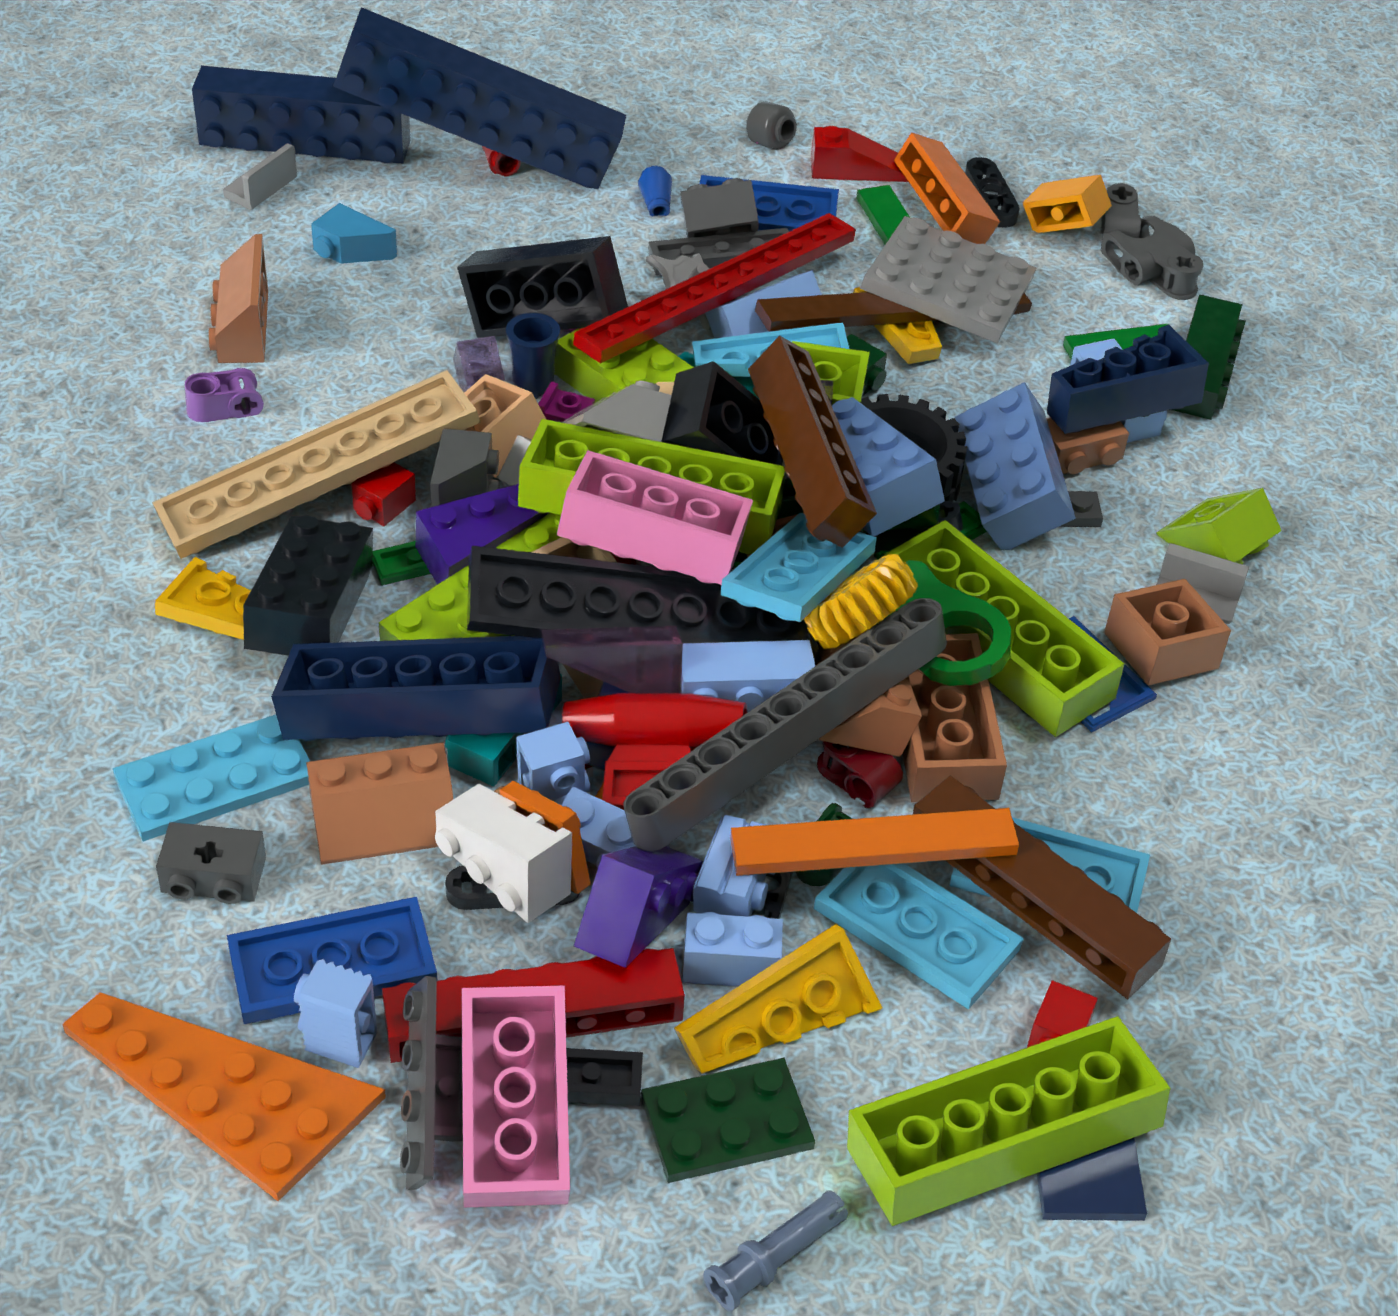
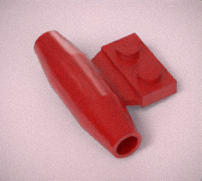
(647, 732)

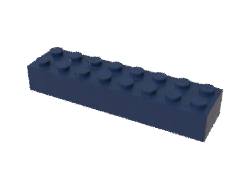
(479, 99)

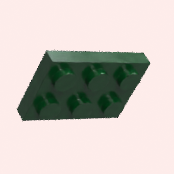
(726, 1119)

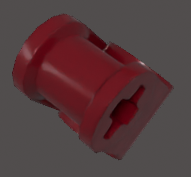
(860, 772)

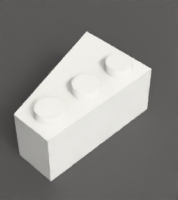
(506, 850)

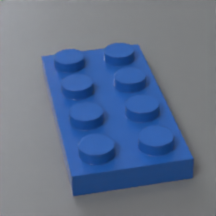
(786, 204)
(374, 939)

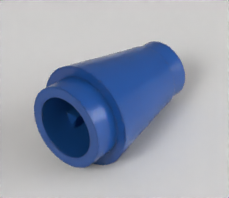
(656, 189)

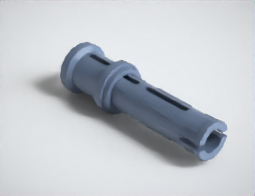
(758, 1260)

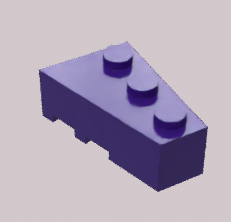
(482, 520)
(635, 901)

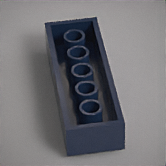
(278, 108)
(416, 688)

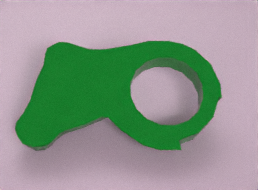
(963, 610)

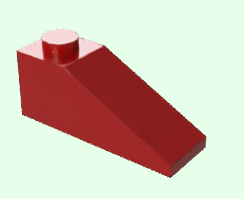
(851, 156)

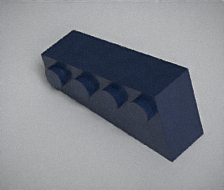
(1128, 383)

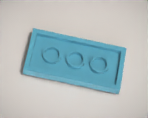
(795, 571)
(211, 776)
(1108, 865)
(921, 927)

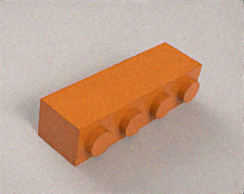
(946, 189)

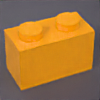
(1067, 204)

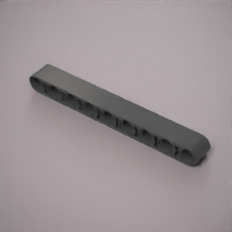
(784, 725)

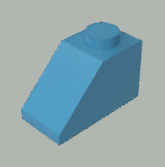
(352, 237)

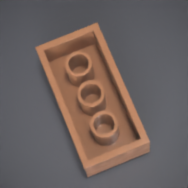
(955, 731)

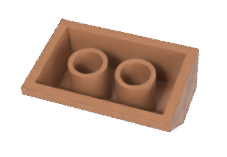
(241, 306)
(882, 724)
(378, 801)

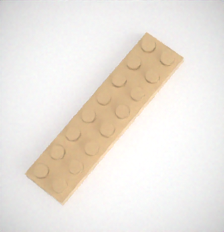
(314, 463)

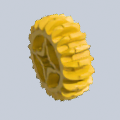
(861, 601)

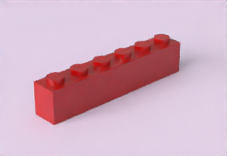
(597, 995)

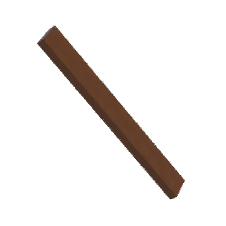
(849, 308)

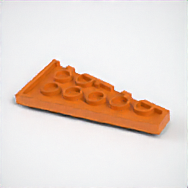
(241, 1100)

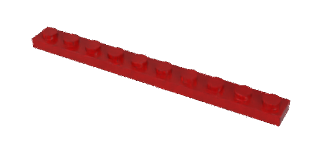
(712, 288)

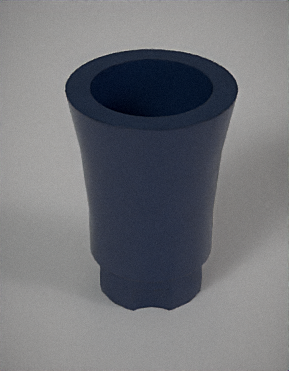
(533, 351)

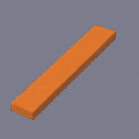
(873, 841)

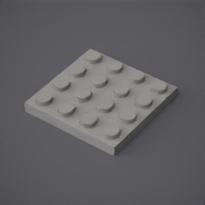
(949, 278)

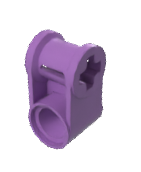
(220, 395)

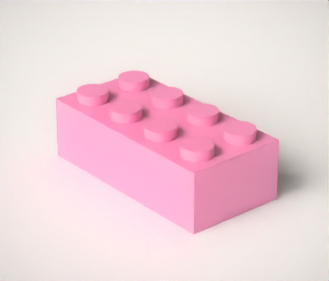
(654, 517)
(515, 1097)

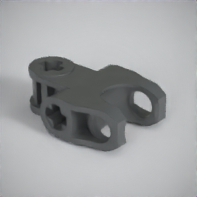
(1162, 258)

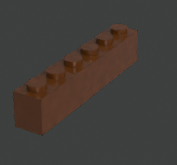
(811, 443)
(1060, 901)

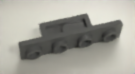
(435, 1085)

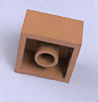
(1167, 631)

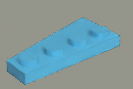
(739, 352)

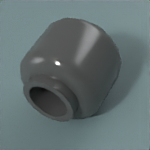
(771, 125)

